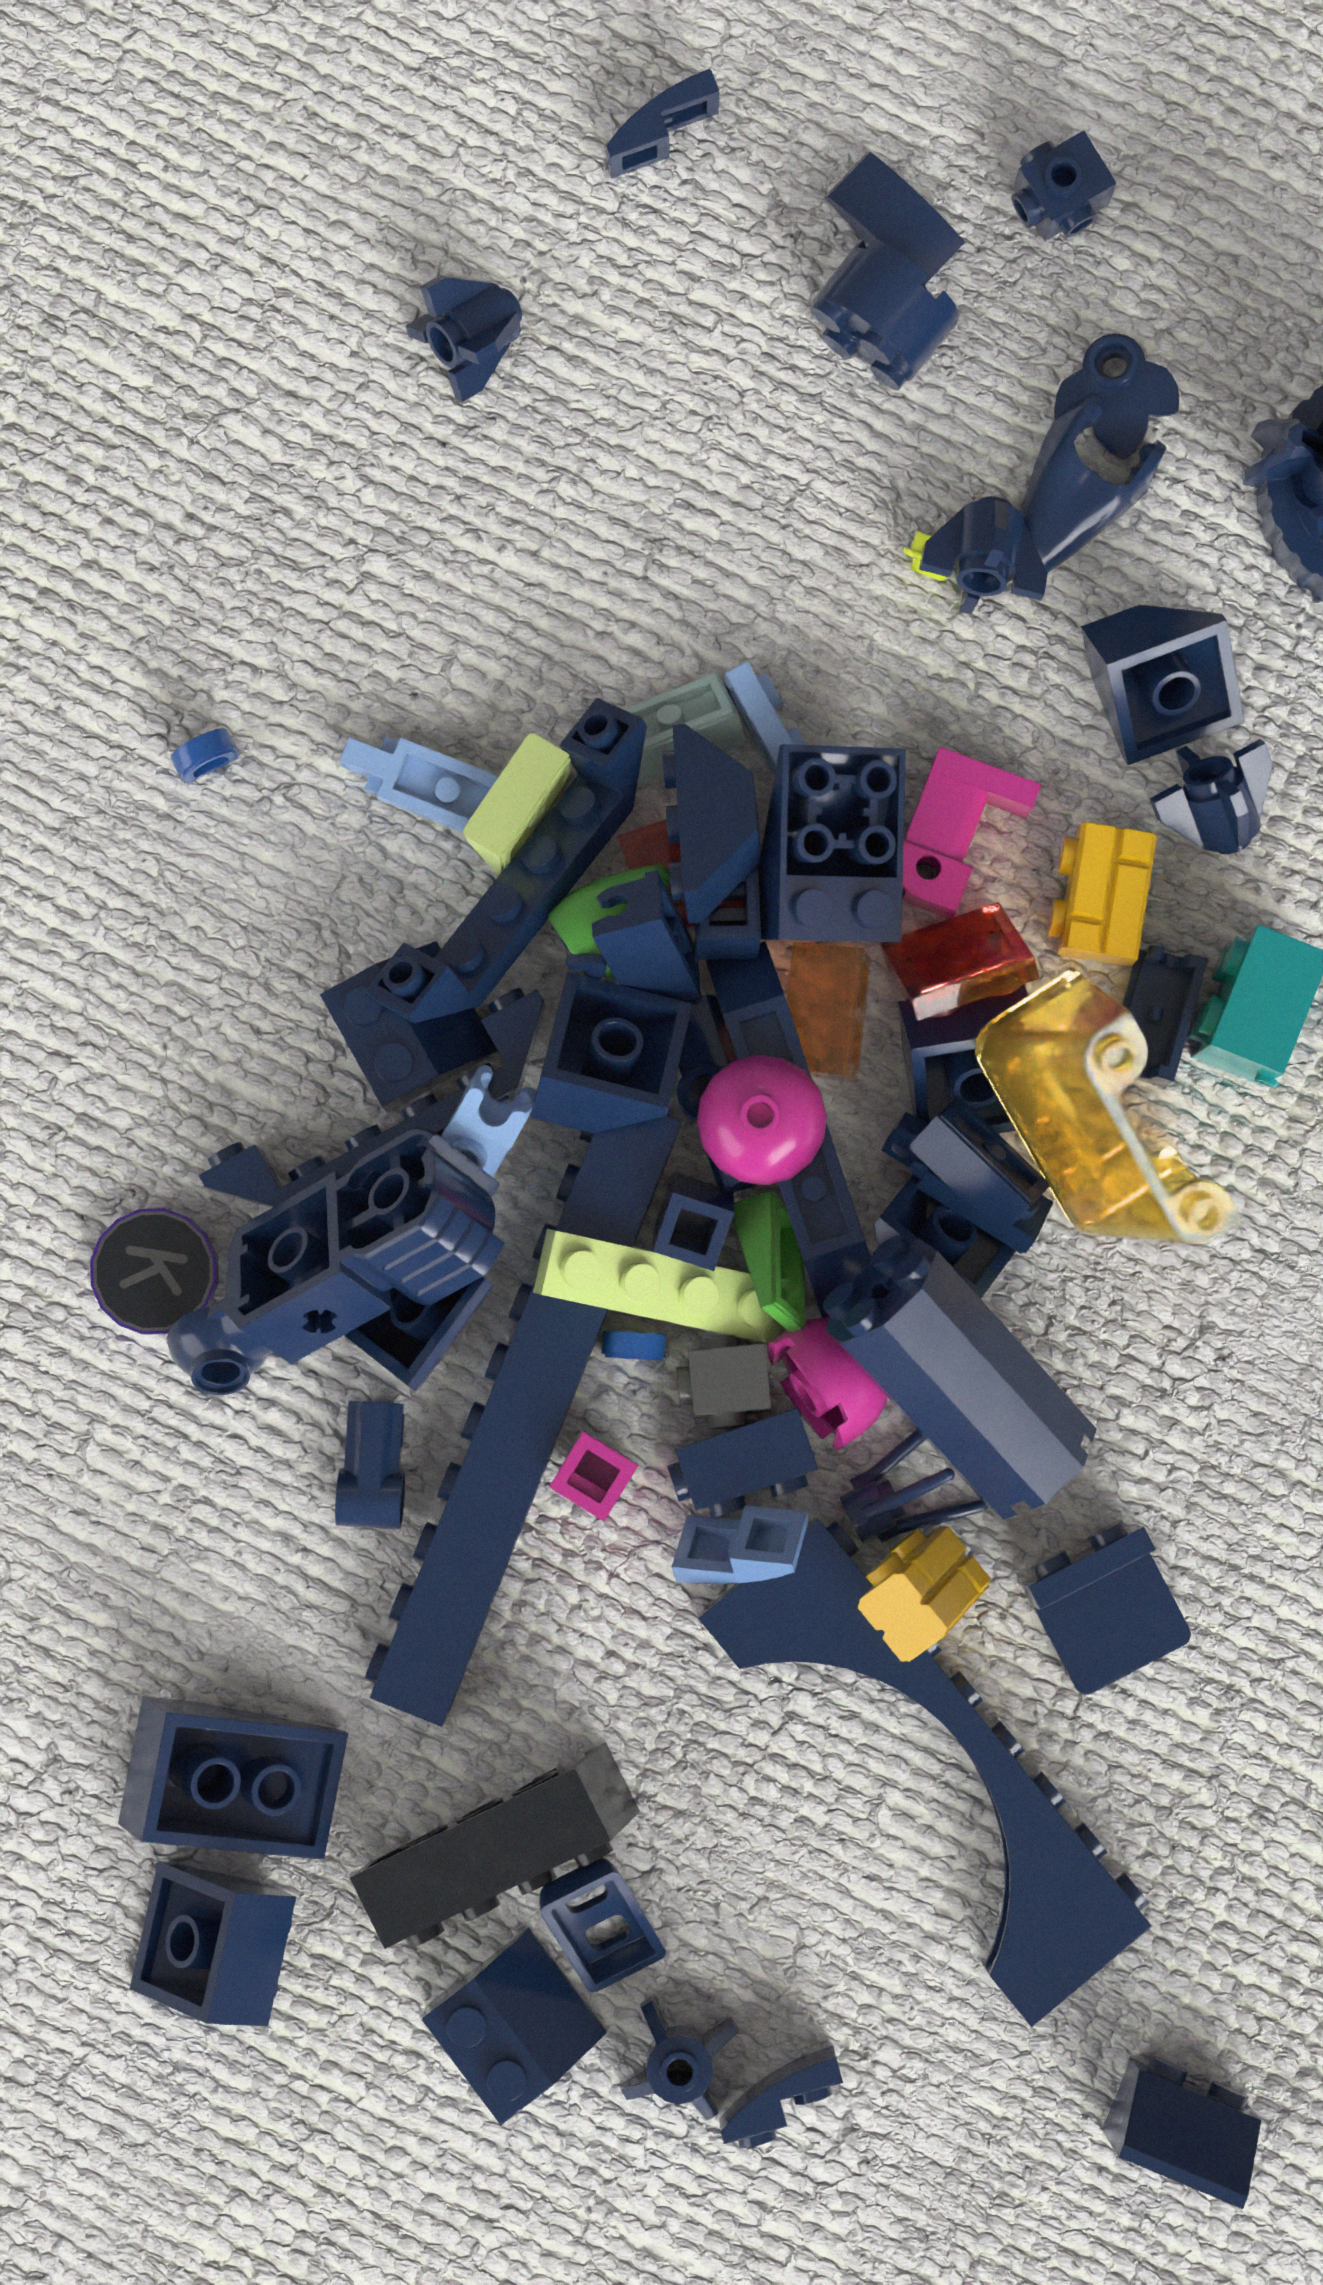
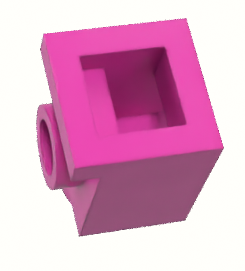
(593, 1475)

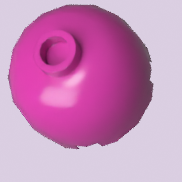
(761, 1119)
(826, 1383)

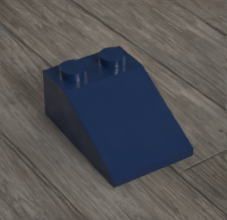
(231, 1780)

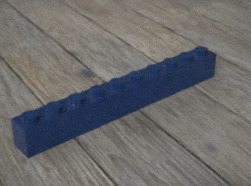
(512, 1434)

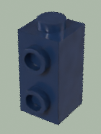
(744, 1460)

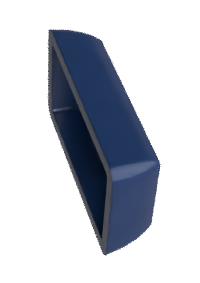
(615, 1958)

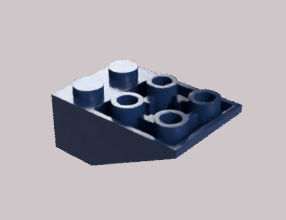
(834, 845)

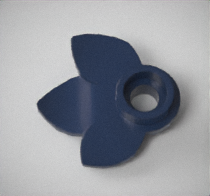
(1127, 399)

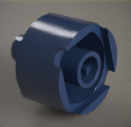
(883, 312)

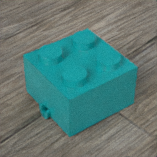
(1258, 1006)

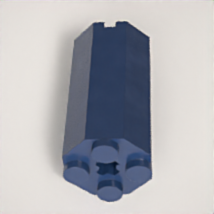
(959, 1376)

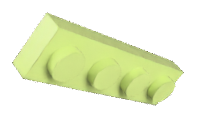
(651, 1286)

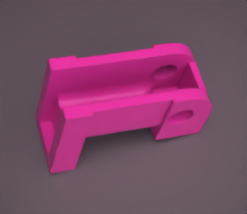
(947, 823)

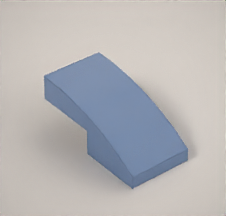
(740, 1551)

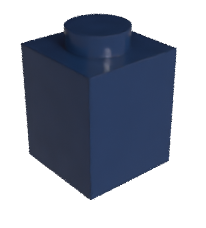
(693, 1221)

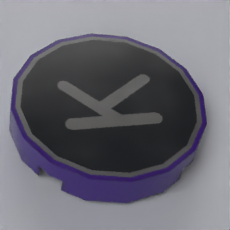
(153, 1270)

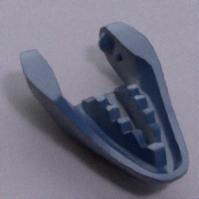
(1067, 499)

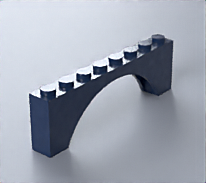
(1059, 1902)

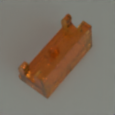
(829, 1006)

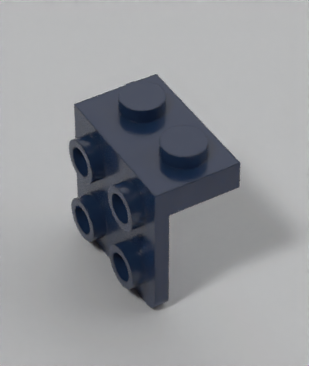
(1106, 1607)

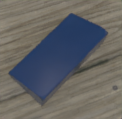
(979, 1165)

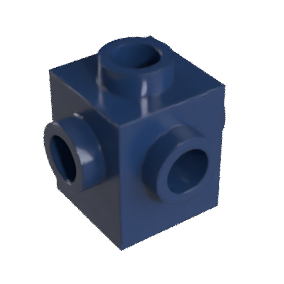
(1062, 187)

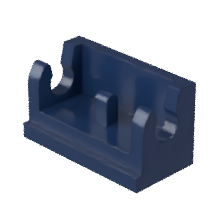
(648, 941)
(1162, 1002)

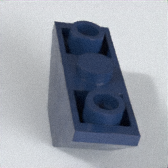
(711, 822)

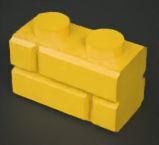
(1104, 893)
(922, 1590)

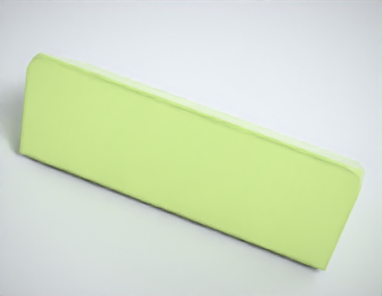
(518, 801)

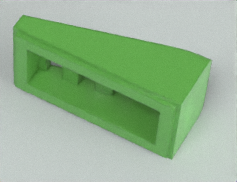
(772, 1258)

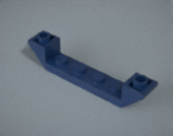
(607, 756)
(513, 1032)
(818, 1195)

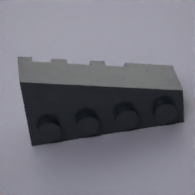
(496, 1850)

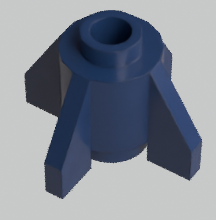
(467, 328)
(986, 550)
(1219, 801)
(675, 2044)

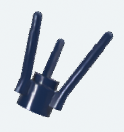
(875, 1507)

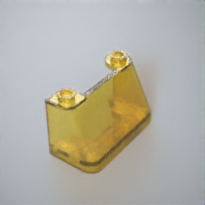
(1056, 1076)

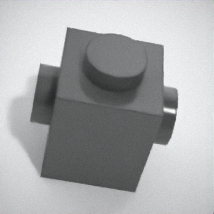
(725, 1381)

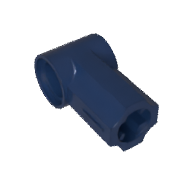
(371, 1483)

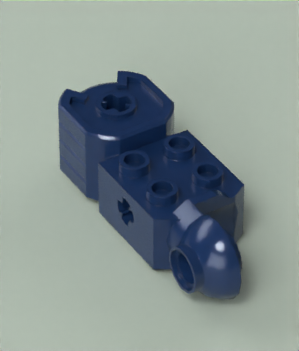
(330, 1254)

